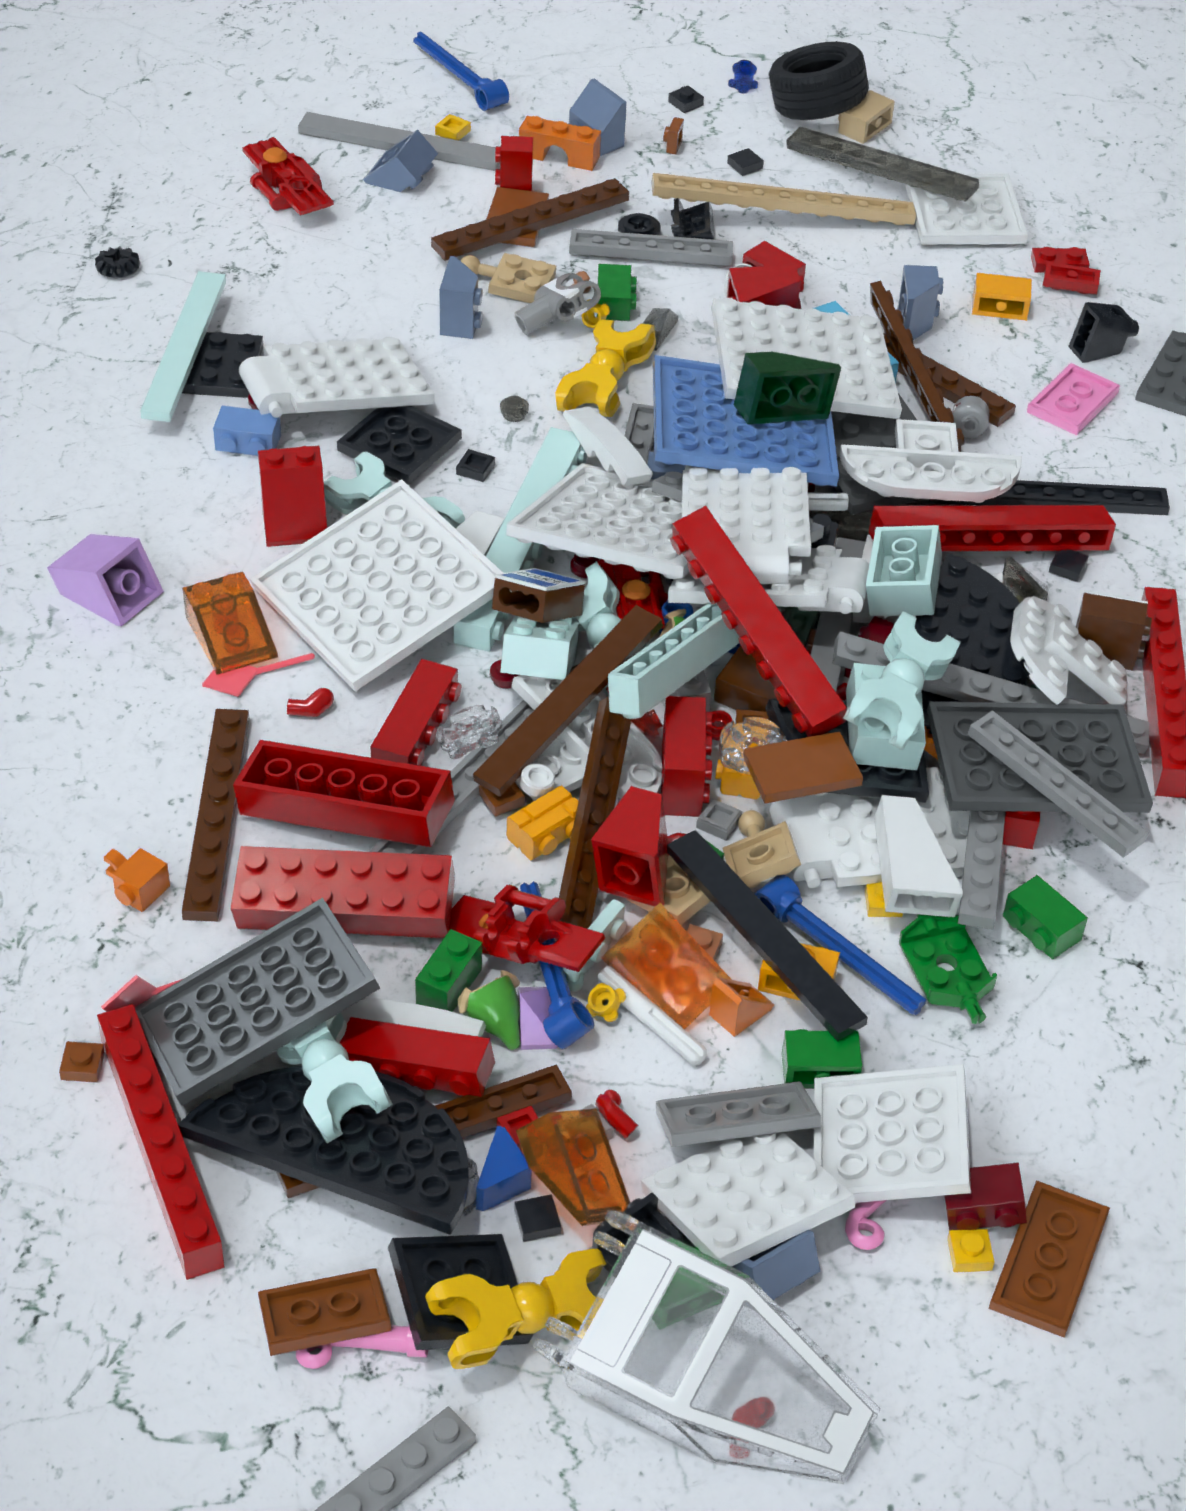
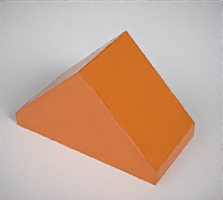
(737, 1005)

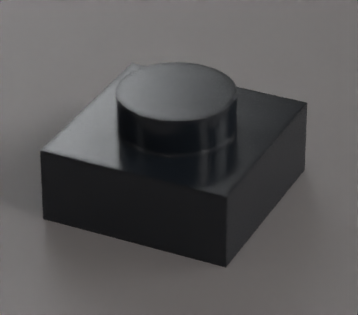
(686, 99)

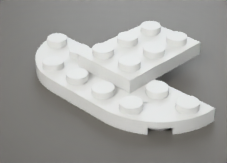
(930, 466)
(1052, 646)
(570, 750)

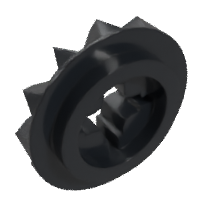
(636, 222)
(126, 264)

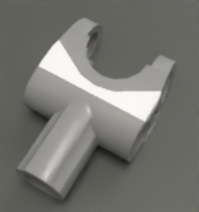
(557, 301)

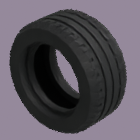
(818, 80)

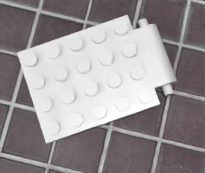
(334, 377)
(758, 512)
(824, 584)
(839, 833)

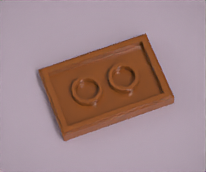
(508, 200)
(802, 767)
(324, 1311)

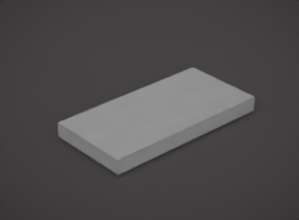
(737, 1114)

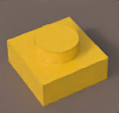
(452, 127)
(875, 901)
(970, 1250)

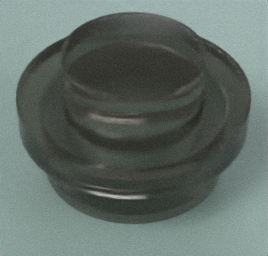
(514, 408)

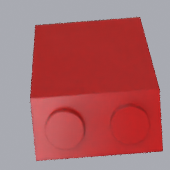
(766, 284)
(292, 494)
(633, 848)

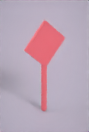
(236, 681)
(134, 993)

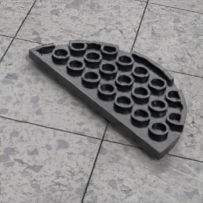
(978, 614)
(394, 1160)

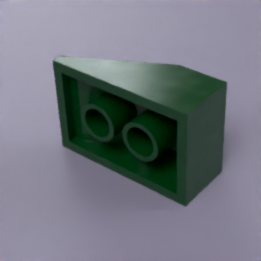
(785, 388)

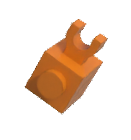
(138, 879)

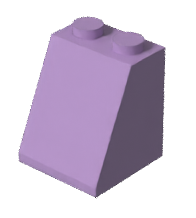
(107, 577)

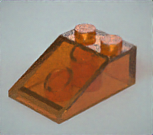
(228, 622)
(666, 966)
(575, 1163)

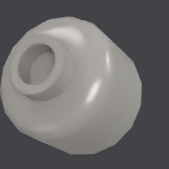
(971, 416)

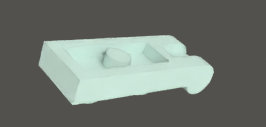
(612, 925)

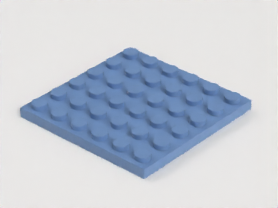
(706, 430)

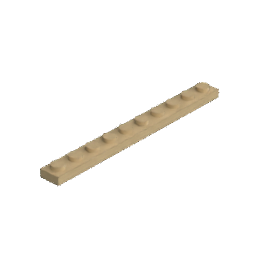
(781, 198)

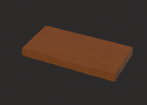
(1049, 1259)

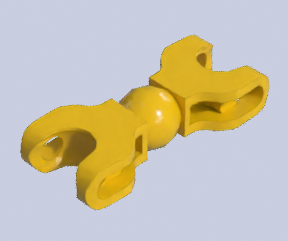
(599, 377)
(498, 1311)

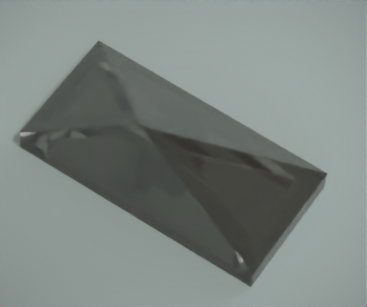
(663, 321)
(1023, 582)

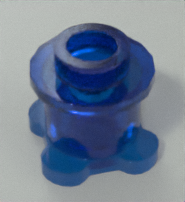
(743, 76)

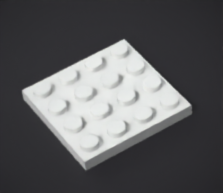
(984, 219)
(895, 1132)
(747, 1195)

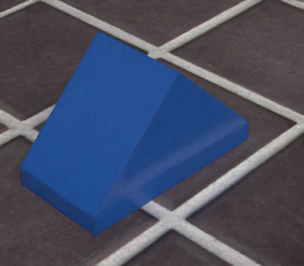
(503, 1173)

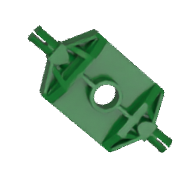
(942, 940)

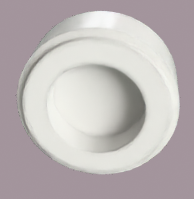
(537, 780)

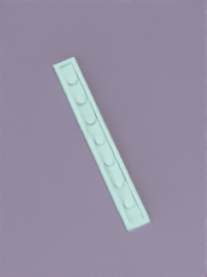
(183, 347)

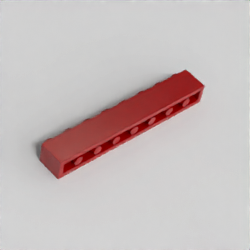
(1006, 526)
(758, 623)
(1165, 692)
(161, 1143)

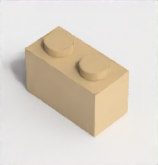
(867, 117)

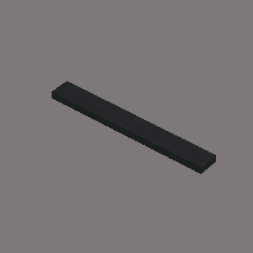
(1113, 497)
(767, 935)

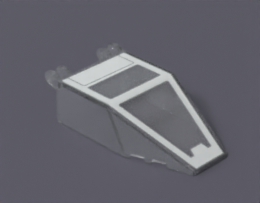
(710, 1362)

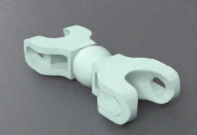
(371, 481)
(599, 607)
(894, 695)
(334, 1079)

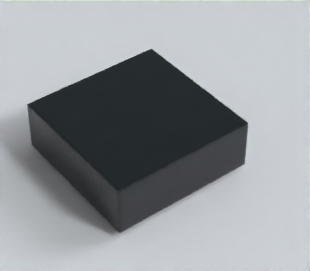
(745, 161)
(475, 465)
(1068, 564)
(537, 1217)

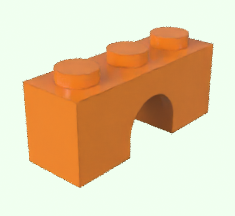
(578, 142)

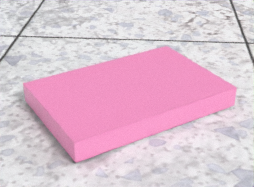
(1073, 398)

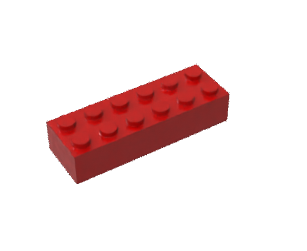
(345, 793)
(363, 889)

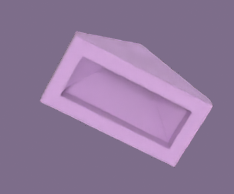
(533, 1010)

